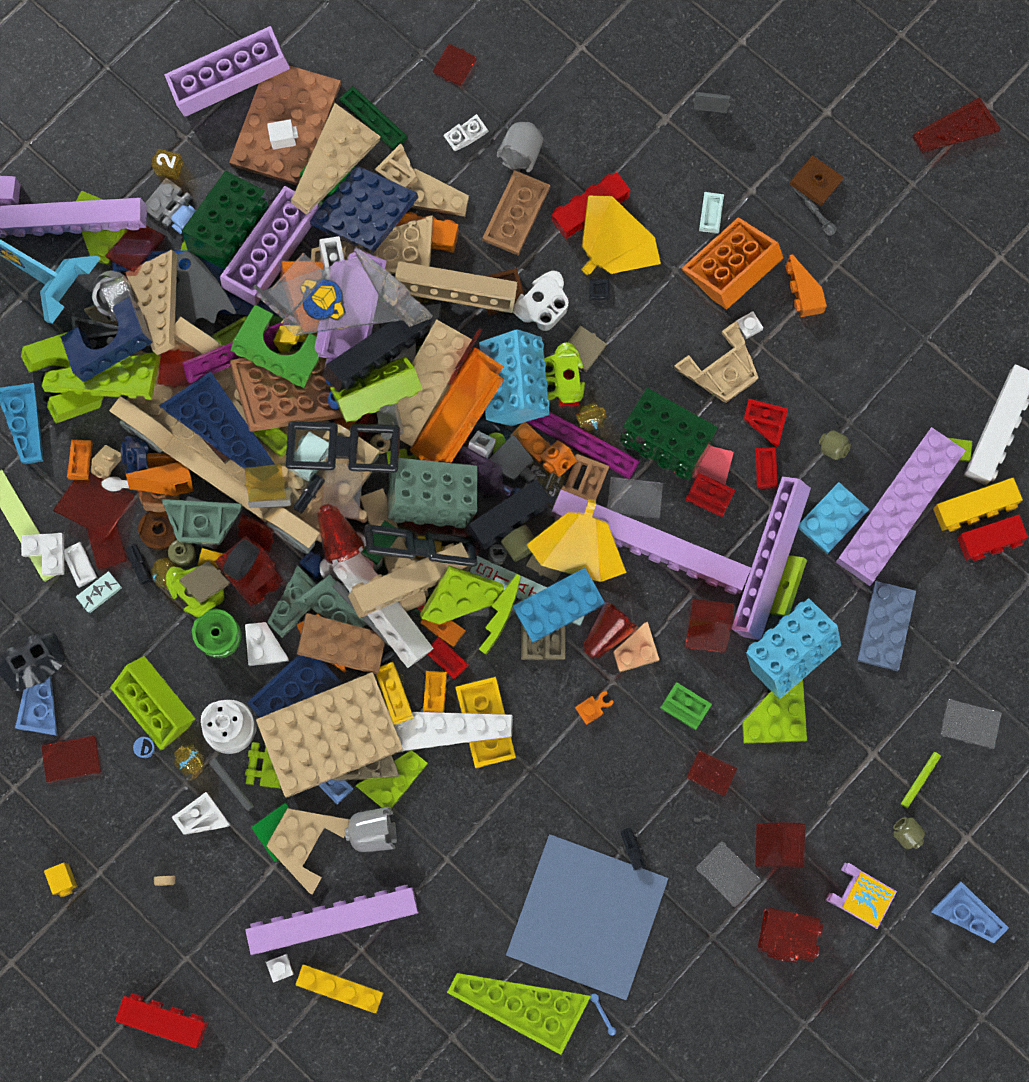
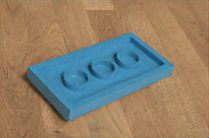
(558, 605)

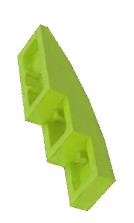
(504, 606)

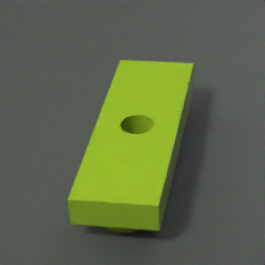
(788, 586)

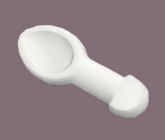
(114, 484)

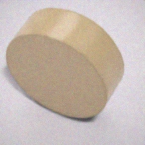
(164, 880)

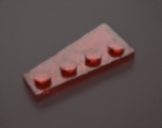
(959, 126)

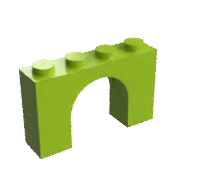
(52, 353)

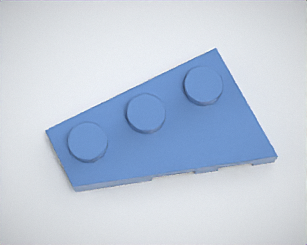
(38, 709)
(969, 912)

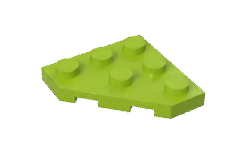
(101, 242)
(459, 595)
(777, 719)

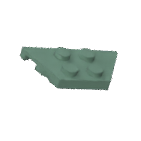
(201, 521)

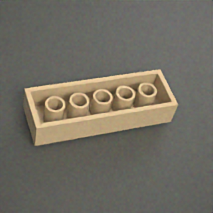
(434, 368)

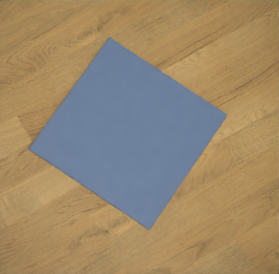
(587, 917)

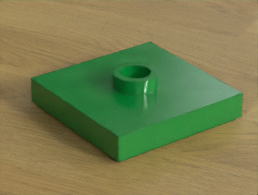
(265, 828)

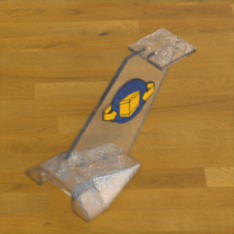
(351, 296)

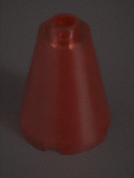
(337, 535)
(607, 631)

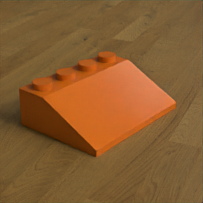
(733, 262)

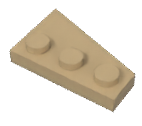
(438, 196)

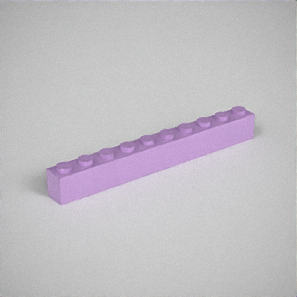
(662, 546)

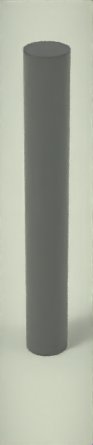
(231, 785)

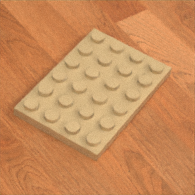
(329, 735)

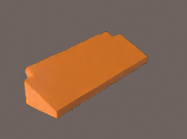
(459, 409)

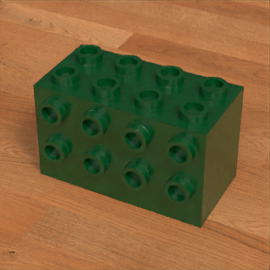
(225, 219)
(668, 434)

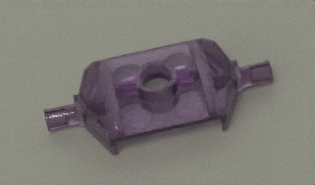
(488, 473)

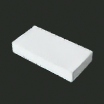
(79, 564)

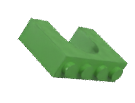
(250, 345)

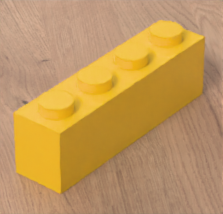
(978, 504)

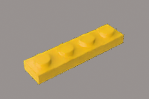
(339, 988)

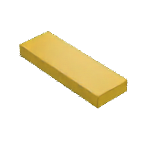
(394, 694)

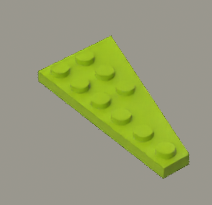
(129, 377)
(534, 1011)

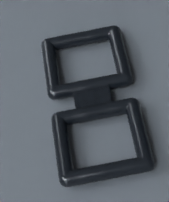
(343, 447)
(419, 546)

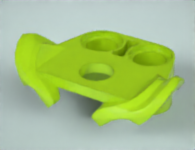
(565, 358)
(194, 607)

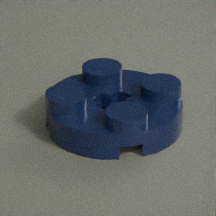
(134, 454)

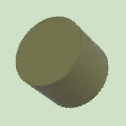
(517, 542)

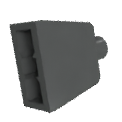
(514, 461)

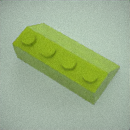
(378, 389)
(152, 702)

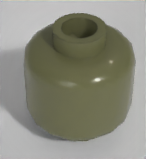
(834, 445)
(186, 557)
(909, 833)

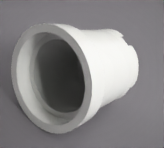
(239, 732)

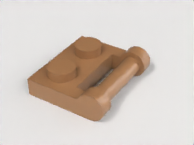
(591, 481)

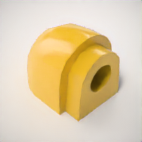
(209, 555)

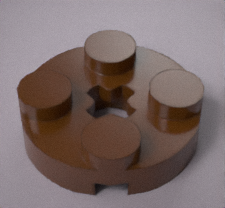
(150, 536)

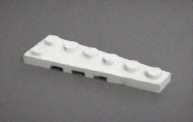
(442, 729)

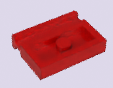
(710, 495)

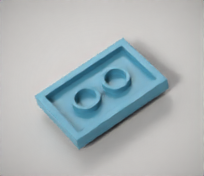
(833, 518)

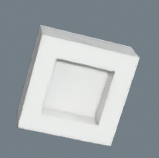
(749, 325)
(280, 968)

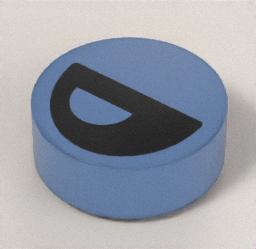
(144, 747)

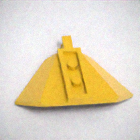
(616, 238)
(579, 543)

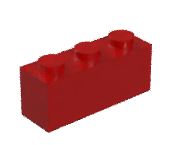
(992, 538)

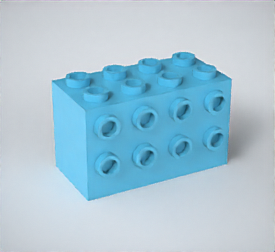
(524, 387)
(793, 648)

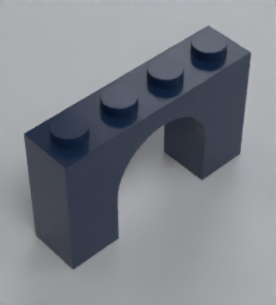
(130, 338)

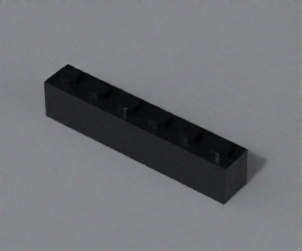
(373, 352)

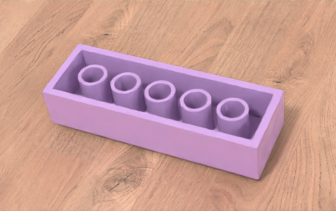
(227, 71)
(266, 247)

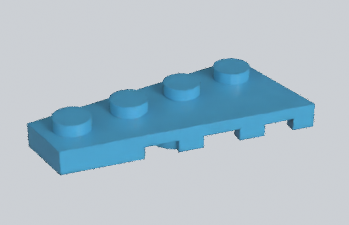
(23, 420)

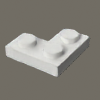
(49, 547)

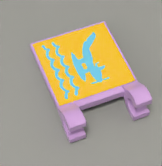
(864, 897)

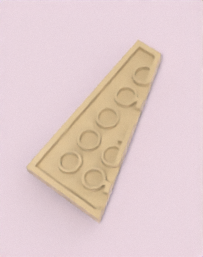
(404, 243)

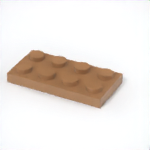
(516, 213)
(341, 644)

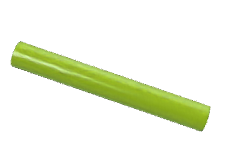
(920, 780)

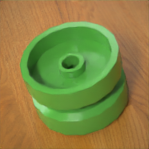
(208, 625)

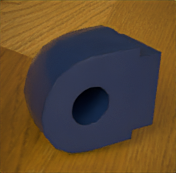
(311, 564)

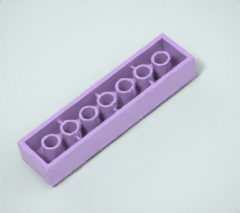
(900, 506)

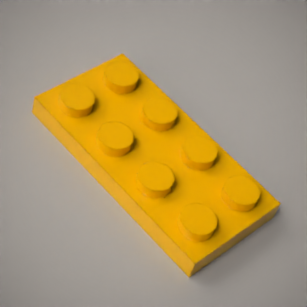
(485, 698)

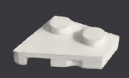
(262, 645)
(200, 816)

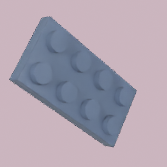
(886, 626)

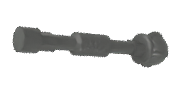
(828, 227)

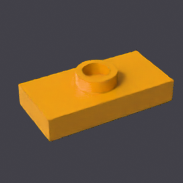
(435, 692)

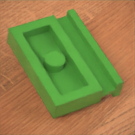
(686, 706)

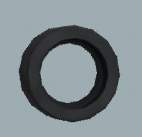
(241, 560)

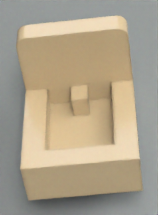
(105, 462)

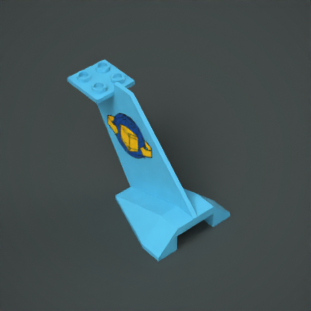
(55, 282)

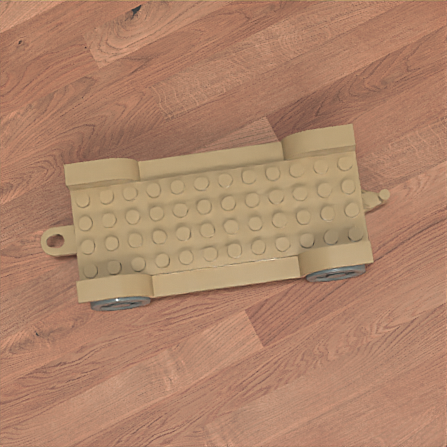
(166, 434)

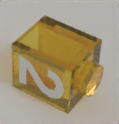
(167, 163)

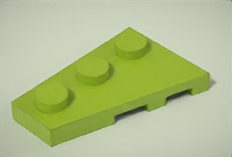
(390, 789)

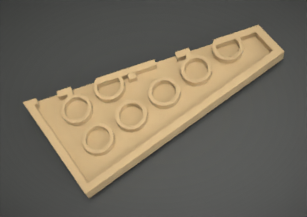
(337, 152)
(155, 293)

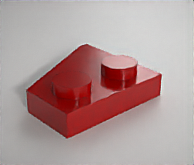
(766, 419)

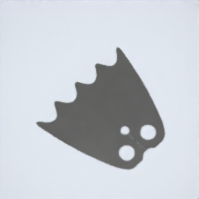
(198, 292)

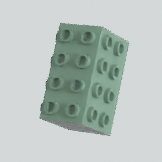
(433, 493)

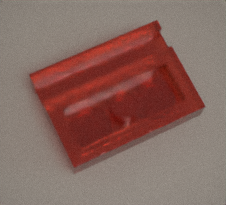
(107, 550)
(711, 773)

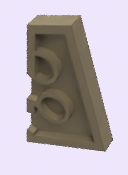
(378, 769)

